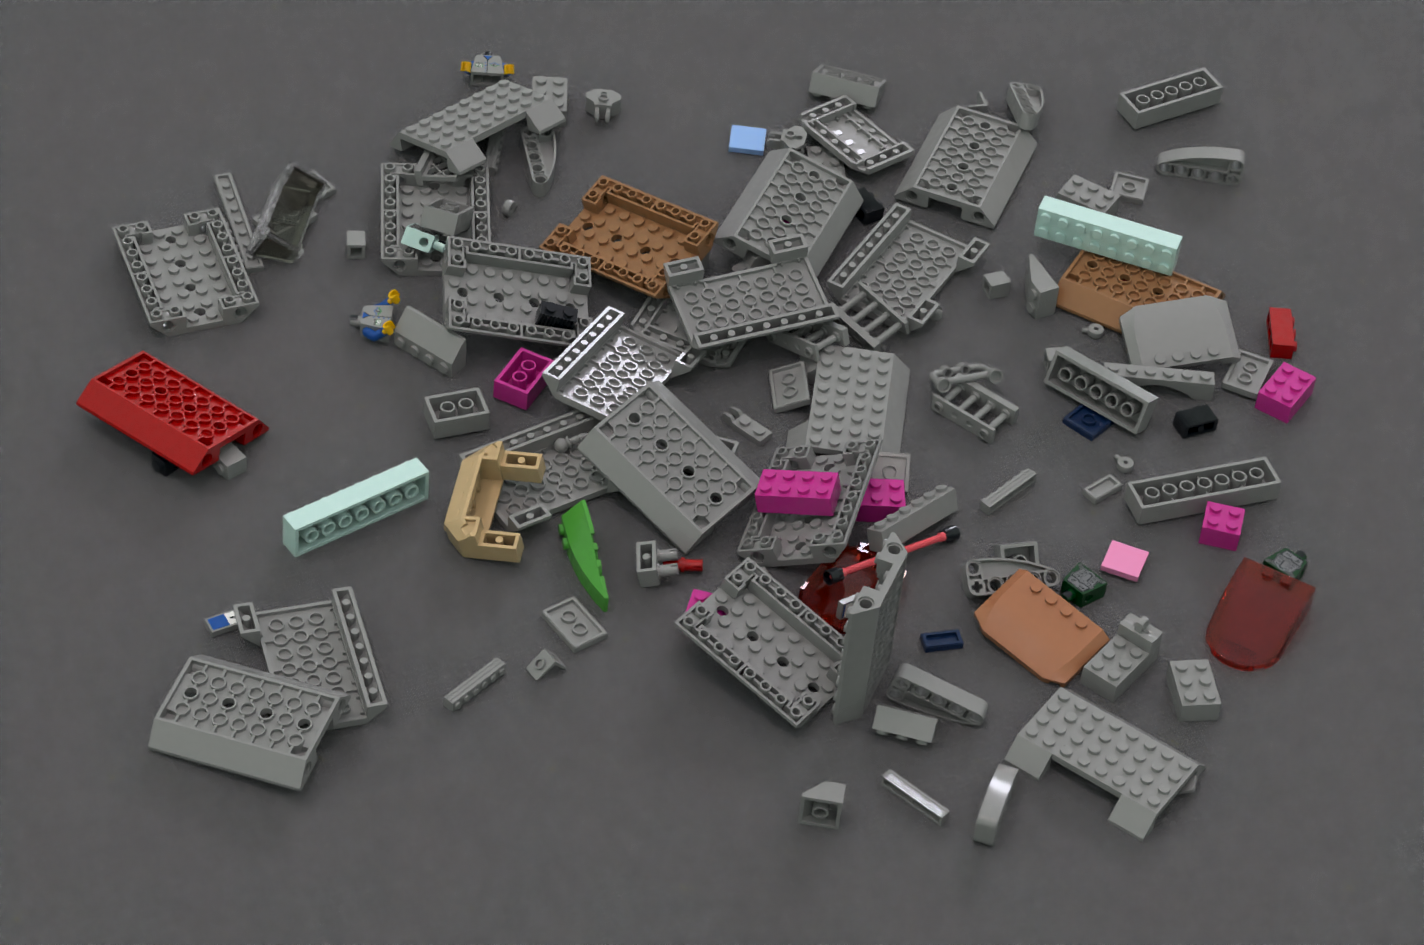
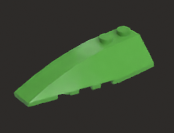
(582, 552)

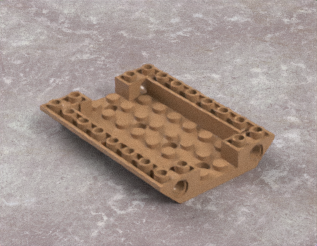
(642, 226)
(1096, 291)

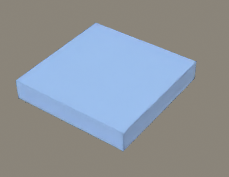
(747, 140)

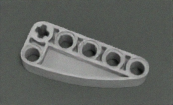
(1025, 104)
(539, 159)
(1203, 164)
(999, 571)
(935, 696)
(995, 804)

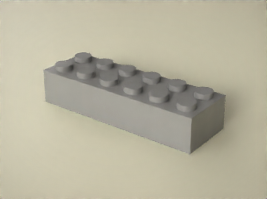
(1169, 98)
(1101, 389)

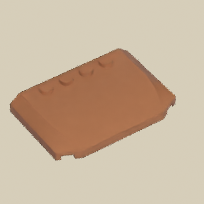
(1039, 629)

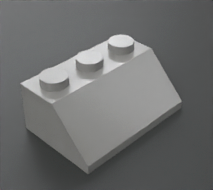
(905, 724)

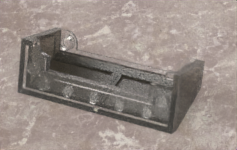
(286, 215)

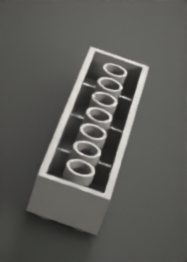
(1190, 490)

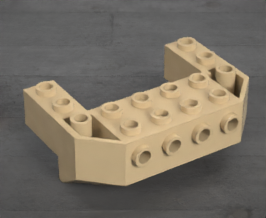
(477, 497)

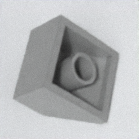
(1019, 550)
(822, 805)

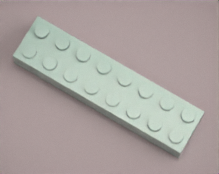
(1107, 235)
(355, 507)

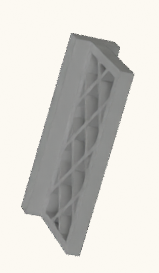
(427, 166)

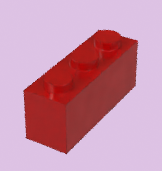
(1281, 333)

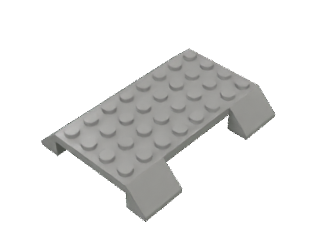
(460, 126)
(903, 266)
(749, 300)
(611, 365)
(853, 399)
(566, 479)
(321, 647)
(1107, 753)

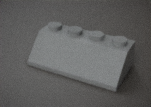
(430, 342)

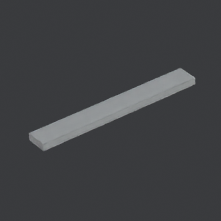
(237, 220)

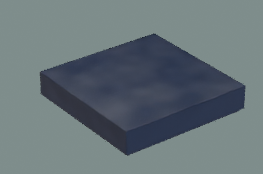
(1087, 422)

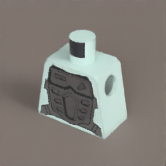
(416, 236)

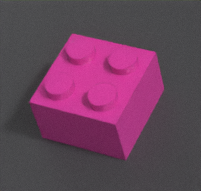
(1221, 526)

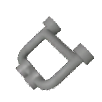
(944, 380)

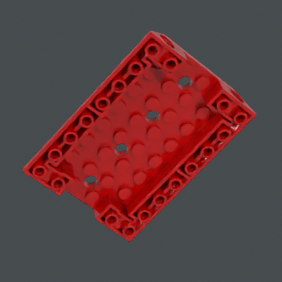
(168, 412)

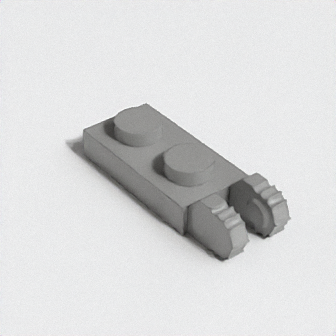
(746, 426)

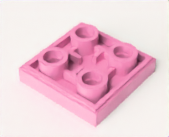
(1124, 561)

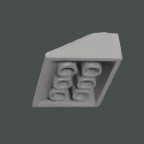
(838, 82)

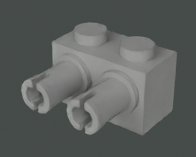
(649, 560)

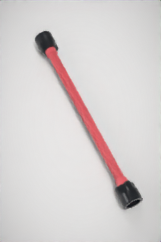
(836, 575)

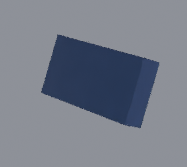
(941, 641)

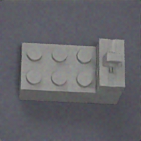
(1123, 658)

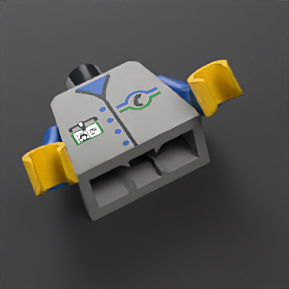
(486, 69)
(377, 320)

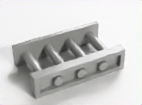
(861, 334)
(805, 347)
(983, 397)

